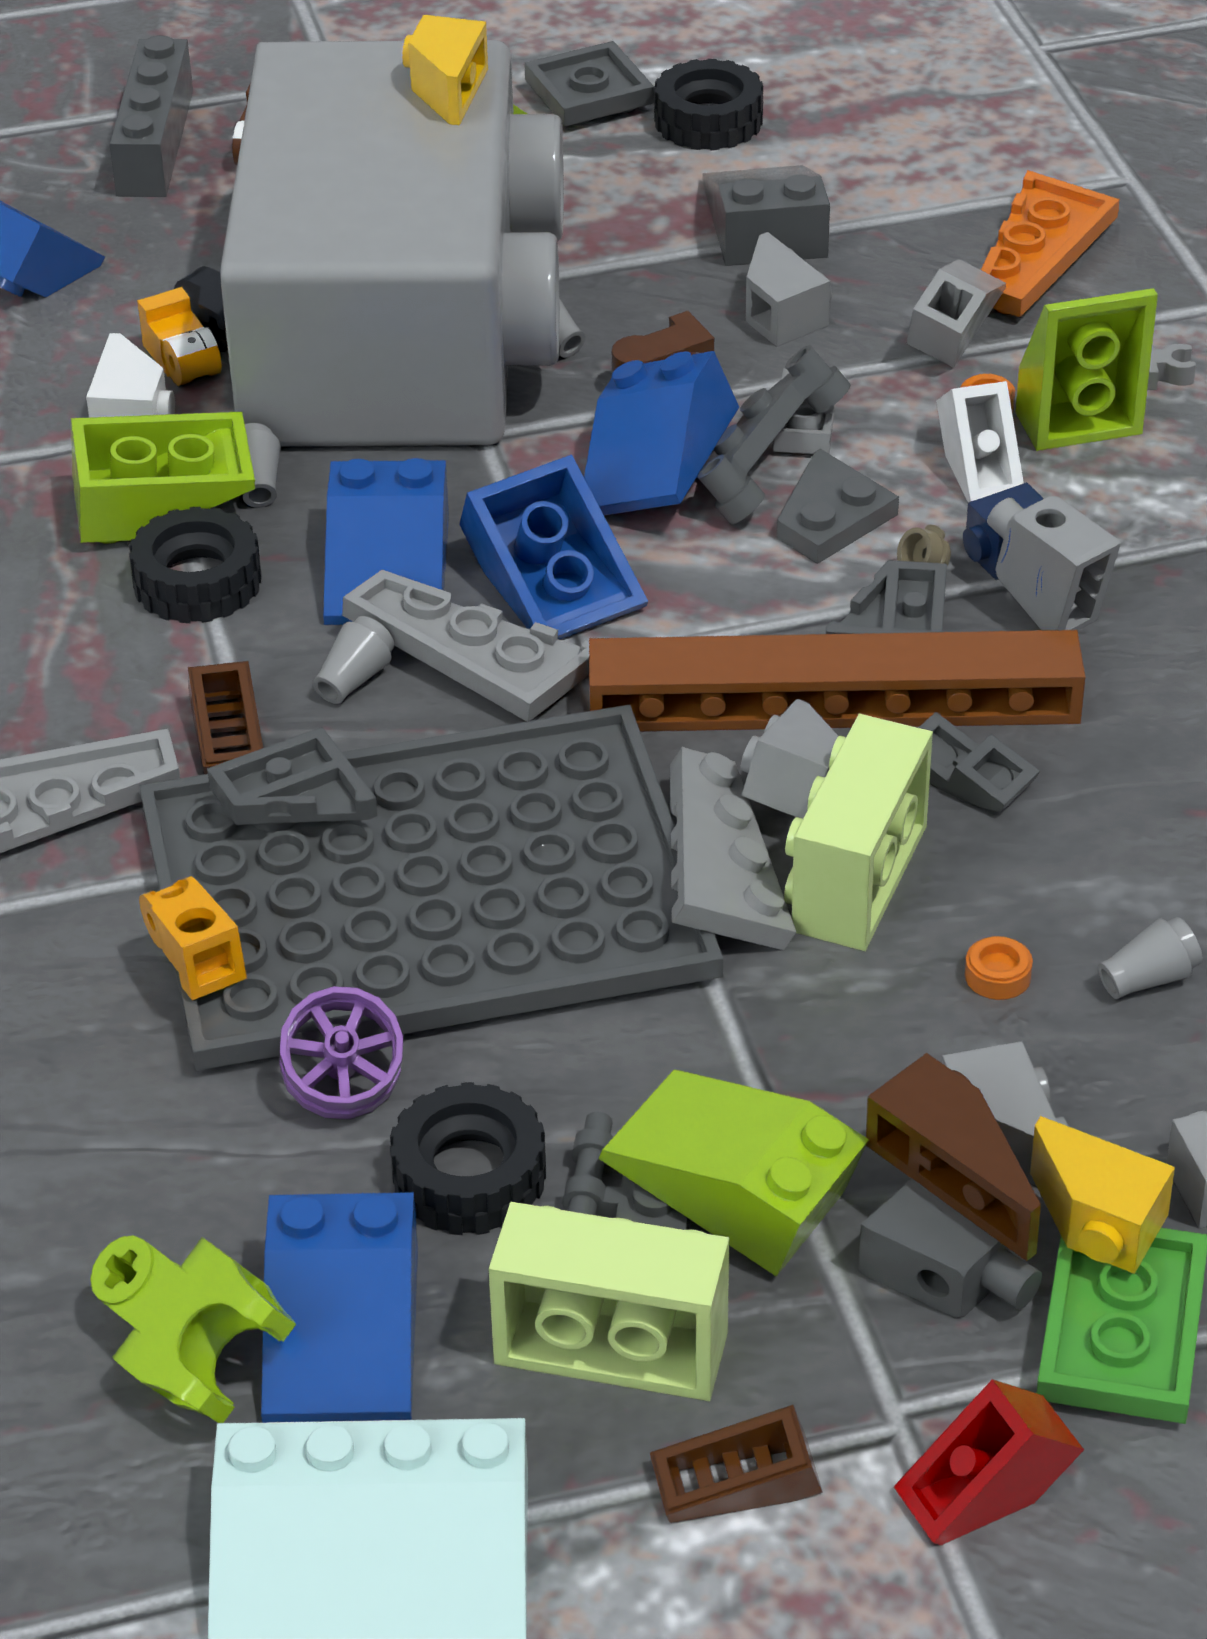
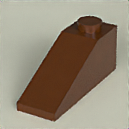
(949, 1142)

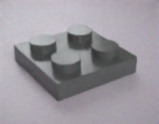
(589, 83)

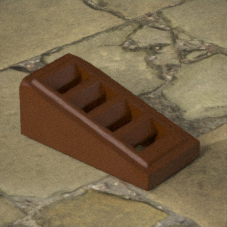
(223, 683)
(753, 1438)

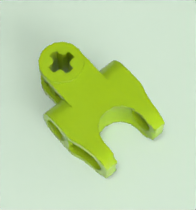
(183, 1316)

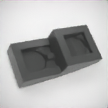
(974, 772)

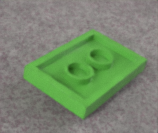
(1126, 1336)

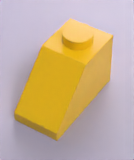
(447, 63)
(1100, 1193)

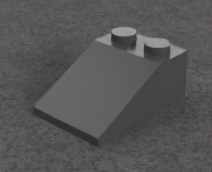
(775, 200)

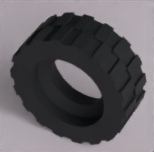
(711, 127)
(199, 593)
(466, 1114)

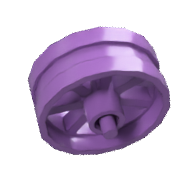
(341, 1052)

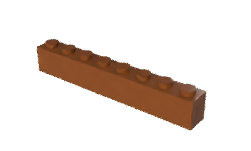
(888, 676)

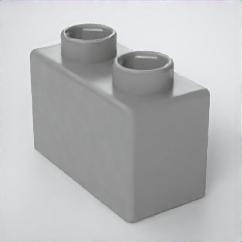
(386, 255)

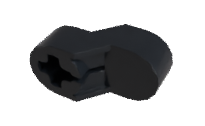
(206, 301)

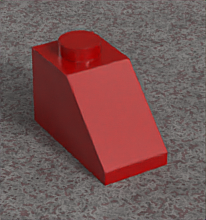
(988, 1463)

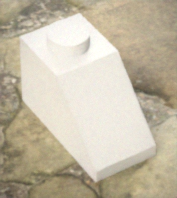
(128, 383)
(980, 439)

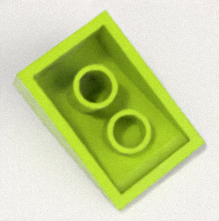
(1087, 370)
(153, 465)
(738, 1161)

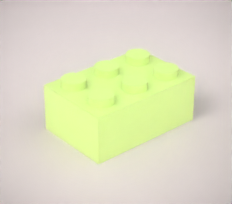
(859, 831)
(609, 1300)

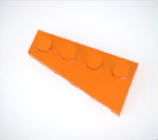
(1044, 237)

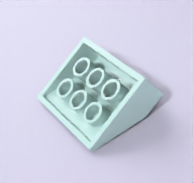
(369, 1530)

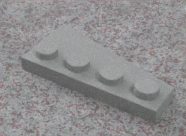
(472, 644)
(78, 783)
(721, 857)

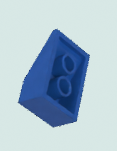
(656, 430)
(385, 520)
(550, 549)
(351, 1287)

